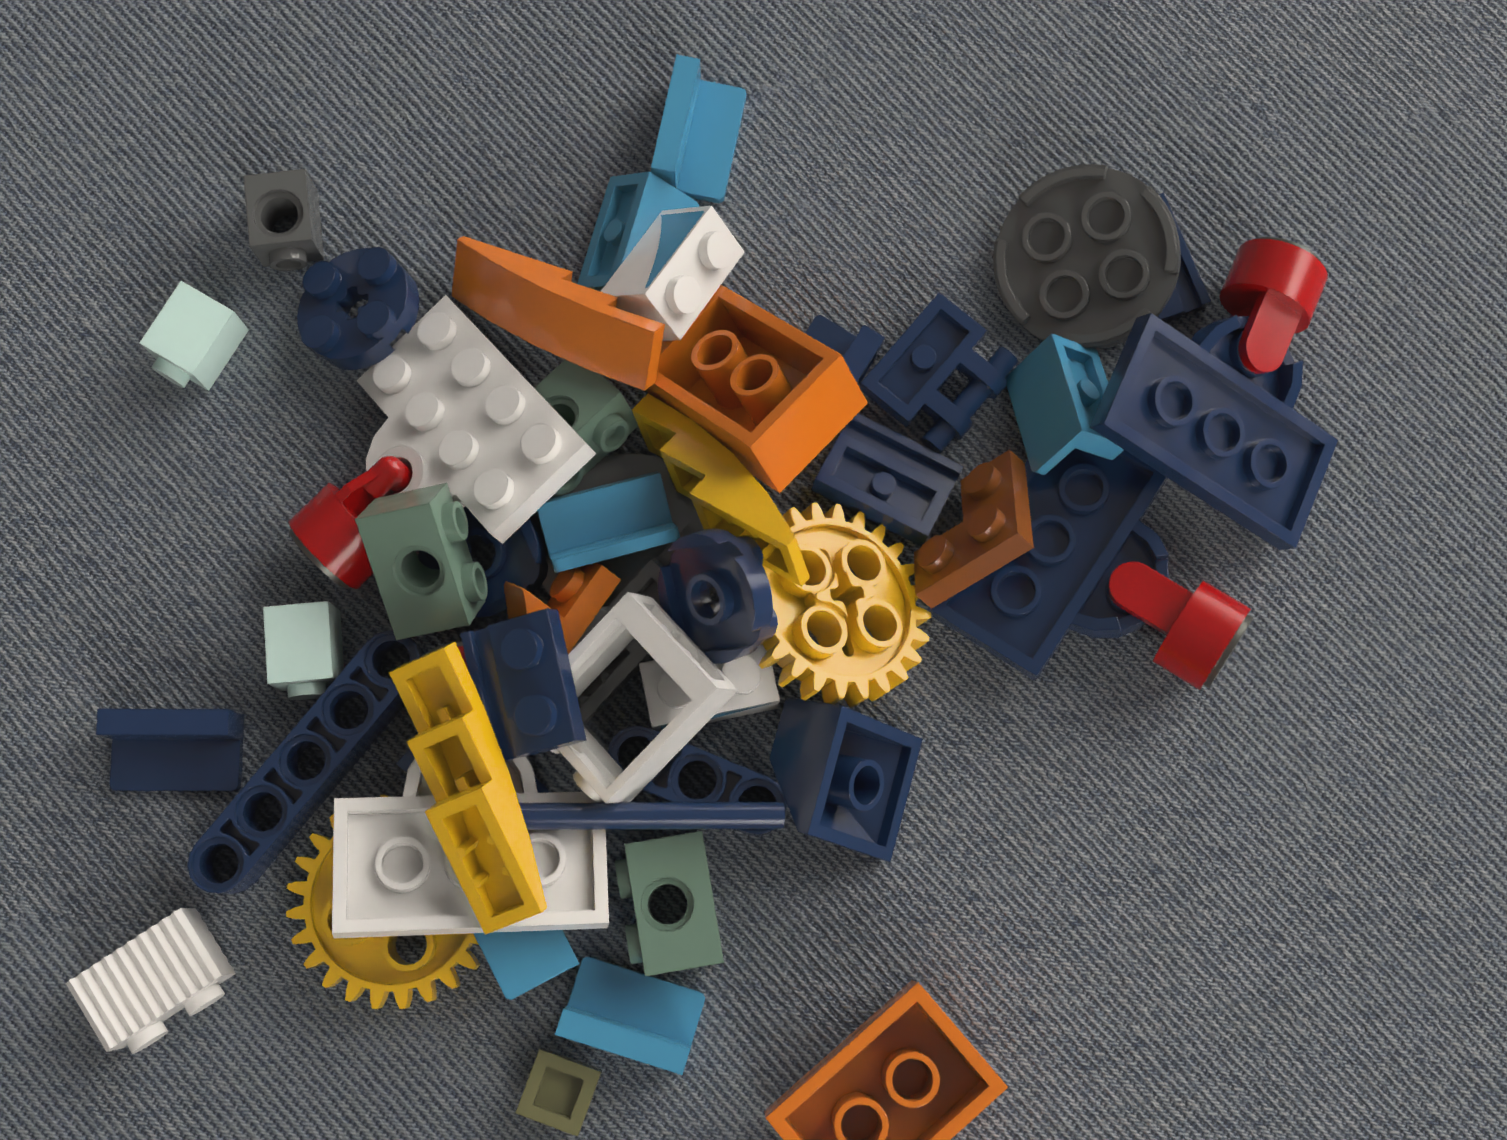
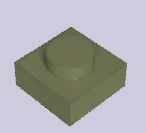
(559, 1091)

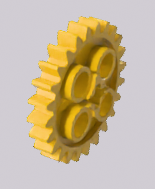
(837, 607)
(369, 960)

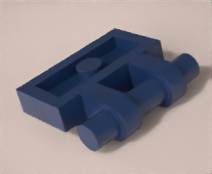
(925, 359)

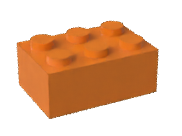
(758, 387)
(891, 1079)

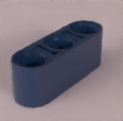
(731, 778)

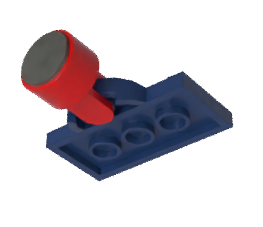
(1222, 404)
(1097, 576)

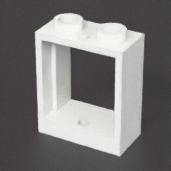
(680, 658)

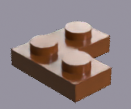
(992, 531)

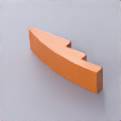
(556, 314)

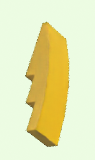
(719, 486)
(472, 788)

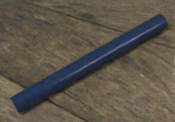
(653, 815)

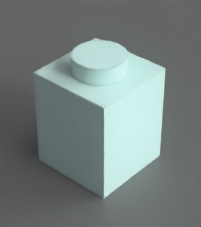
(193, 337)
(303, 648)

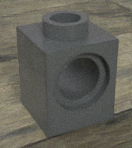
(273, 197)

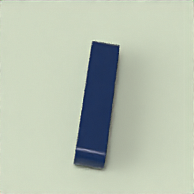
(280, 772)

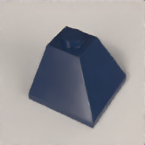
(844, 775)

